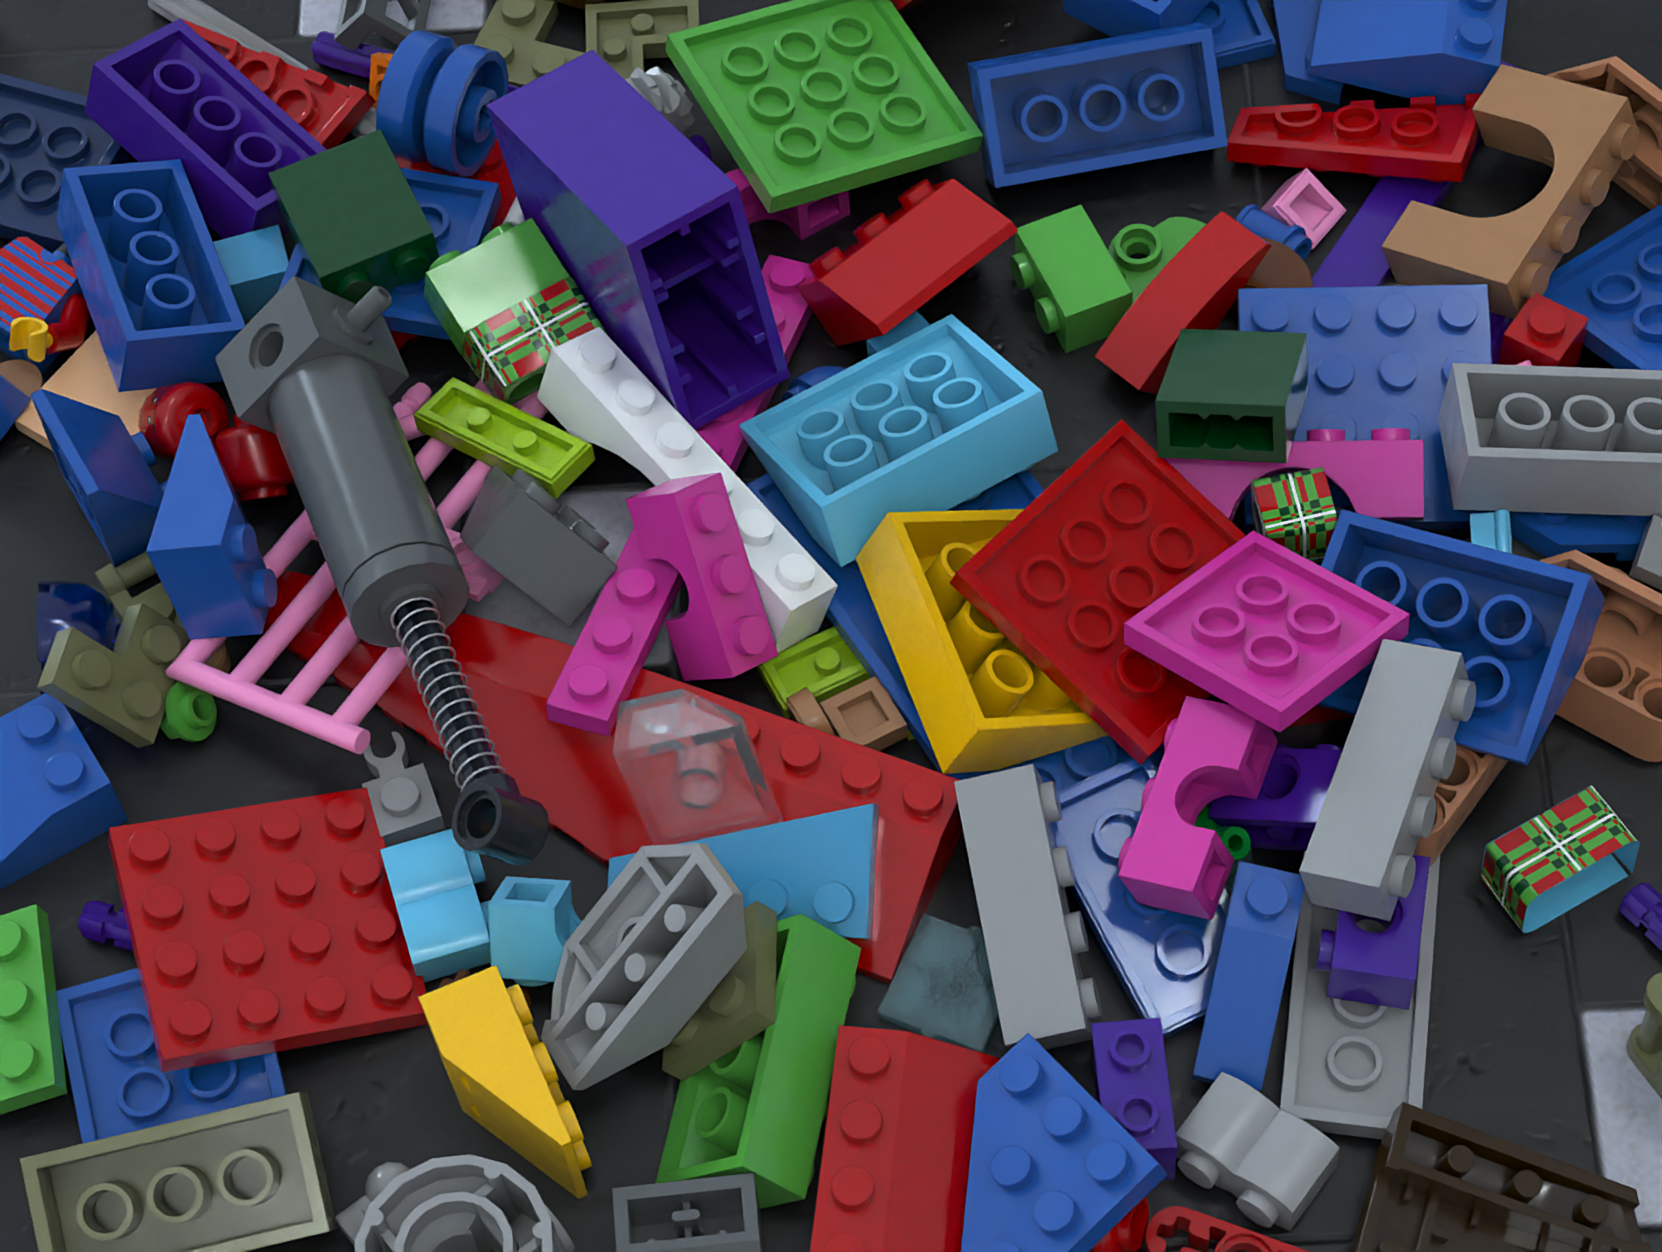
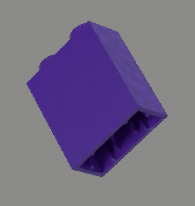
(644, 234)

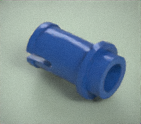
(1271, 228)

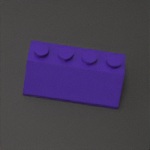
(188, 103)

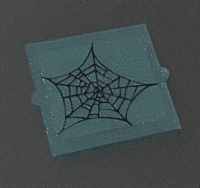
(944, 986)

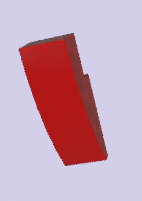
(1186, 294)

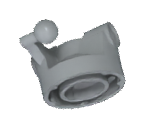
(451, 1207)

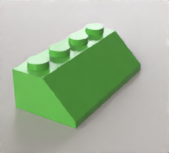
(769, 1095)

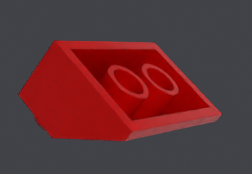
(902, 260)

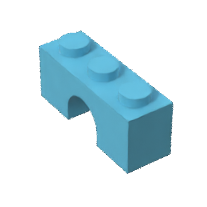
(529, 928)

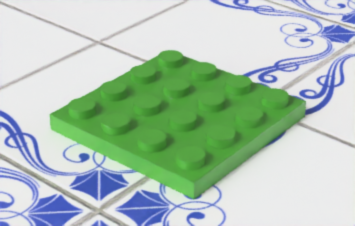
(822, 97)

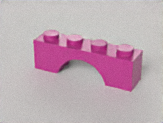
(1376, 475)

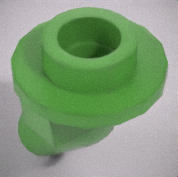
(188, 713)

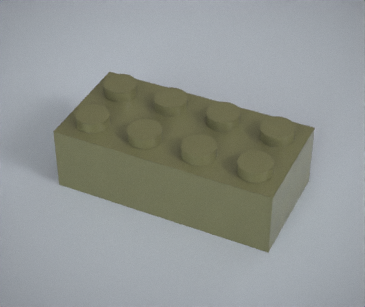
(186, 1185)

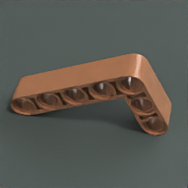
(1609, 698)

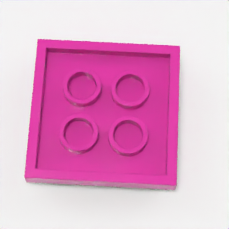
(1265, 630)

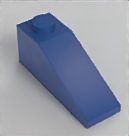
(1249, 974)

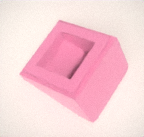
(1305, 203)

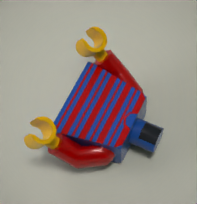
(39, 303)

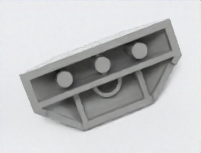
(643, 961)

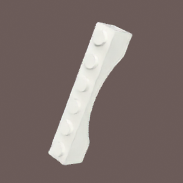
(613, 405)

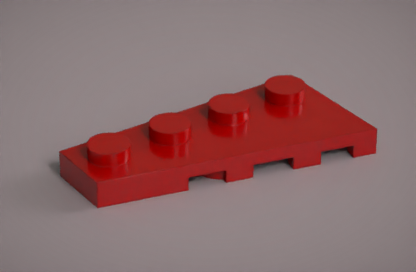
(308, 97)
(1358, 138)

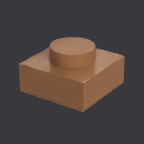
(865, 716)

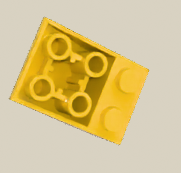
(506, 1073)

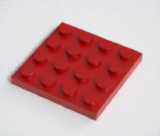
(1085, 563)
(265, 928)

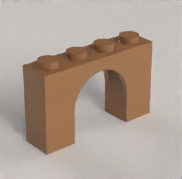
(1540, 118)

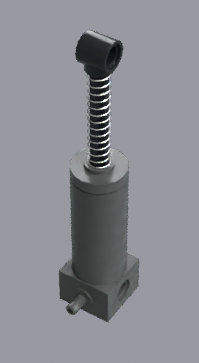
(323, 384)

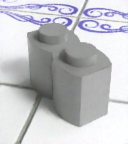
(1255, 1153)

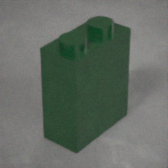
(355, 218)
(1232, 395)

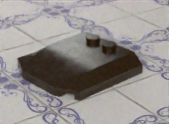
(1473, 1192)

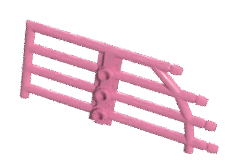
(291, 705)

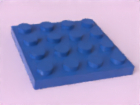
(1379, 364)

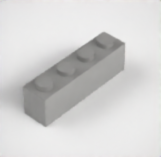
(1388, 780)
(1025, 907)

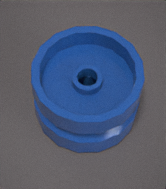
(437, 102)

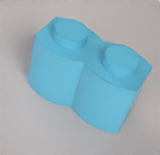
(439, 904)

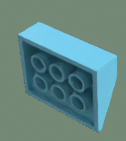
(901, 434)

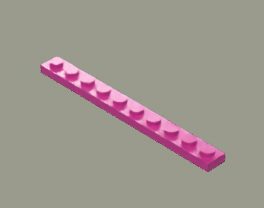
(642, 590)

